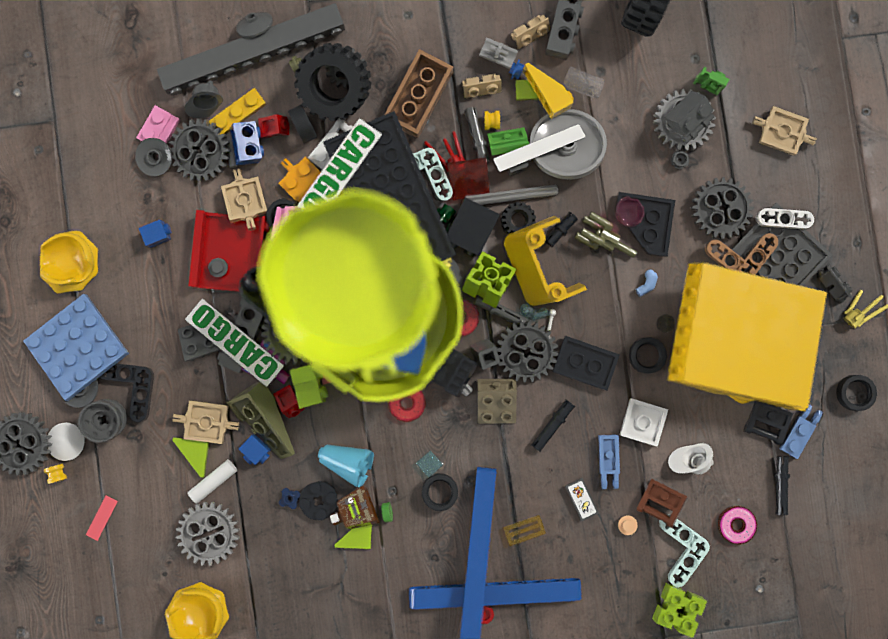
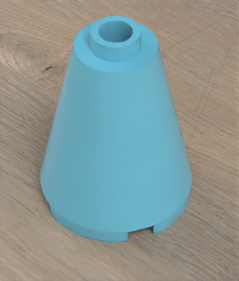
(347, 462)

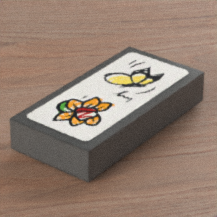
(581, 499)

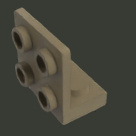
(497, 401)

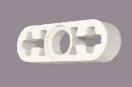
(798, 224)

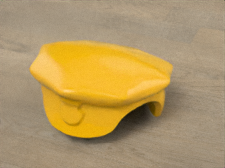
(68, 261)
(197, 613)

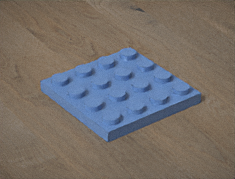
(75, 347)

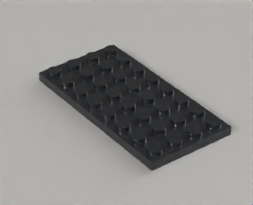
(395, 175)

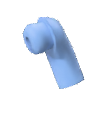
(650, 283)

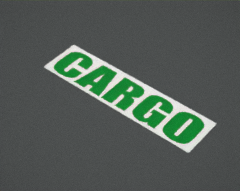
(343, 163)
(234, 342)

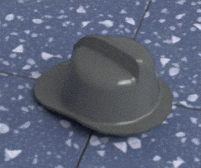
(204, 101)

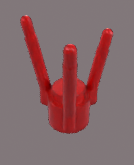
(454, 158)

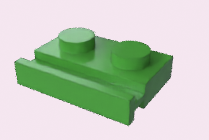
(712, 82)
(507, 140)

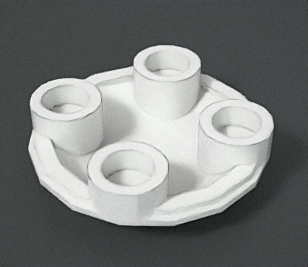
(66, 441)

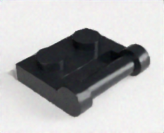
(771, 416)

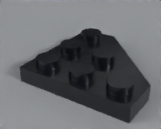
(656, 226)

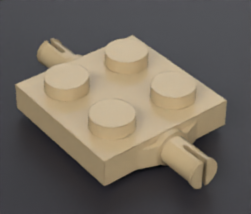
(784, 131)
(244, 199)
(206, 422)

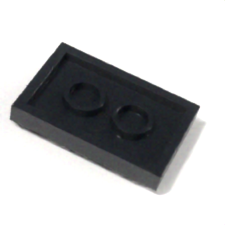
(586, 363)

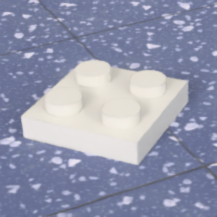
(643, 422)

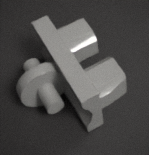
(498, 53)

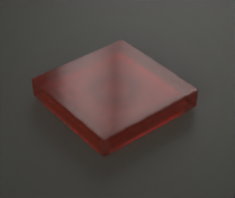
(468, 178)

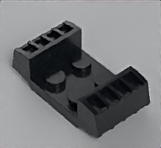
(454, 372)

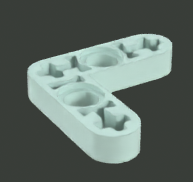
(422, 164)
(690, 543)

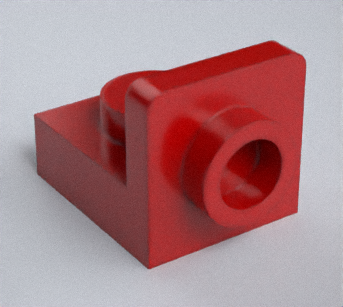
(273, 126)
(288, 401)

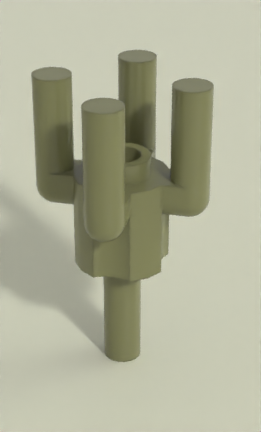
(603, 235)

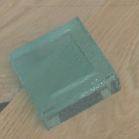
(429, 463)

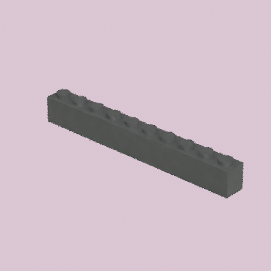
(247, 51)

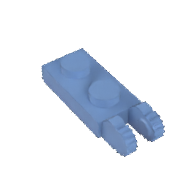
(800, 433)
(609, 459)

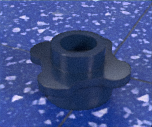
(294, 498)

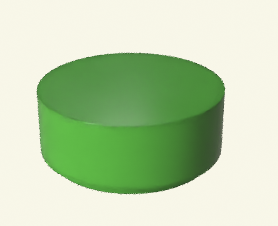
(386, 511)

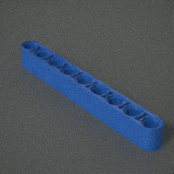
(478, 553)
(497, 593)

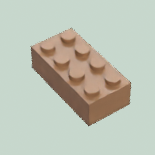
(420, 92)

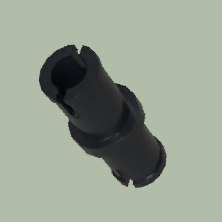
(560, 229)

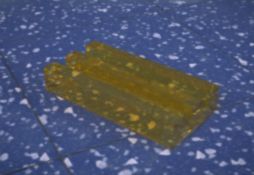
(521, 523)

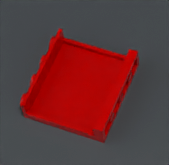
(232, 242)

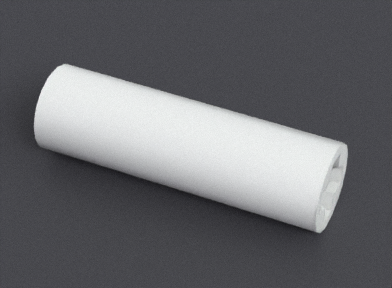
(212, 481)

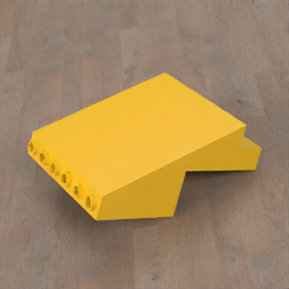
(747, 336)

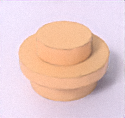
(627, 525)

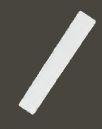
(539, 147)

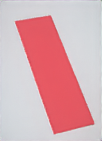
(101, 517)

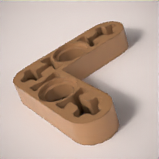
(740, 263)

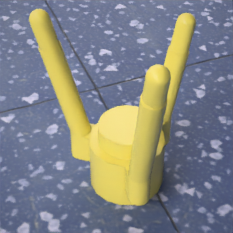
(855, 318)

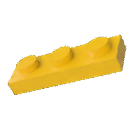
(239, 111)

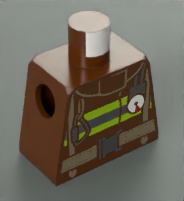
(355, 510)

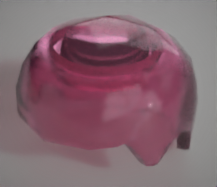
(629, 212)

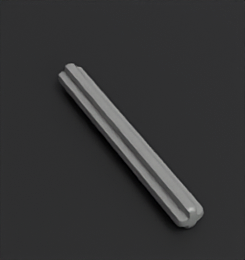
(514, 195)

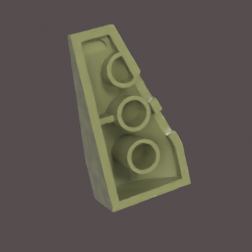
(260, 411)

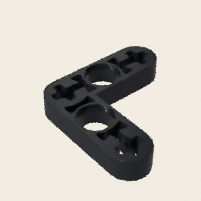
(135, 379)

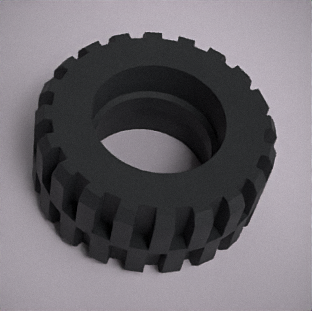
(644, 15)
(315, 98)

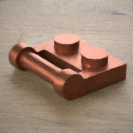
(665, 497)

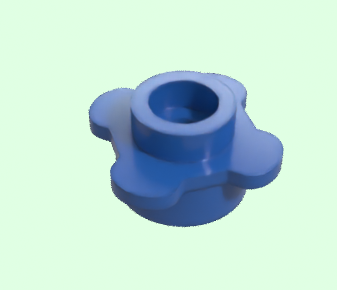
(516, 70)

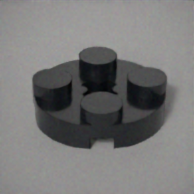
(307, 501)

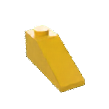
(550, 92)

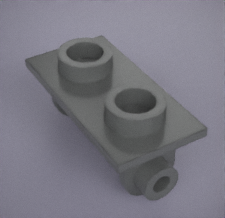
(841, 289)

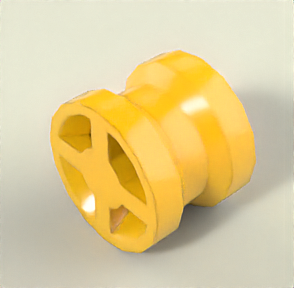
(492, 120)
(55, 473)

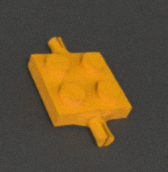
(299, 178)

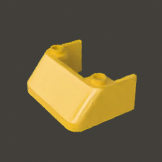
(521, 253)

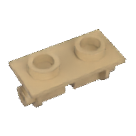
(538, 27)
(490, 85)

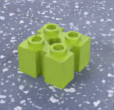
(488, 279)
(308, 386)
(685, 620)

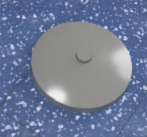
(576, 158)

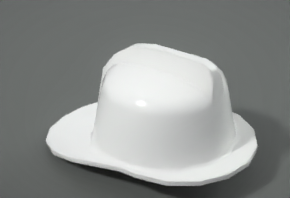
(692, 459)

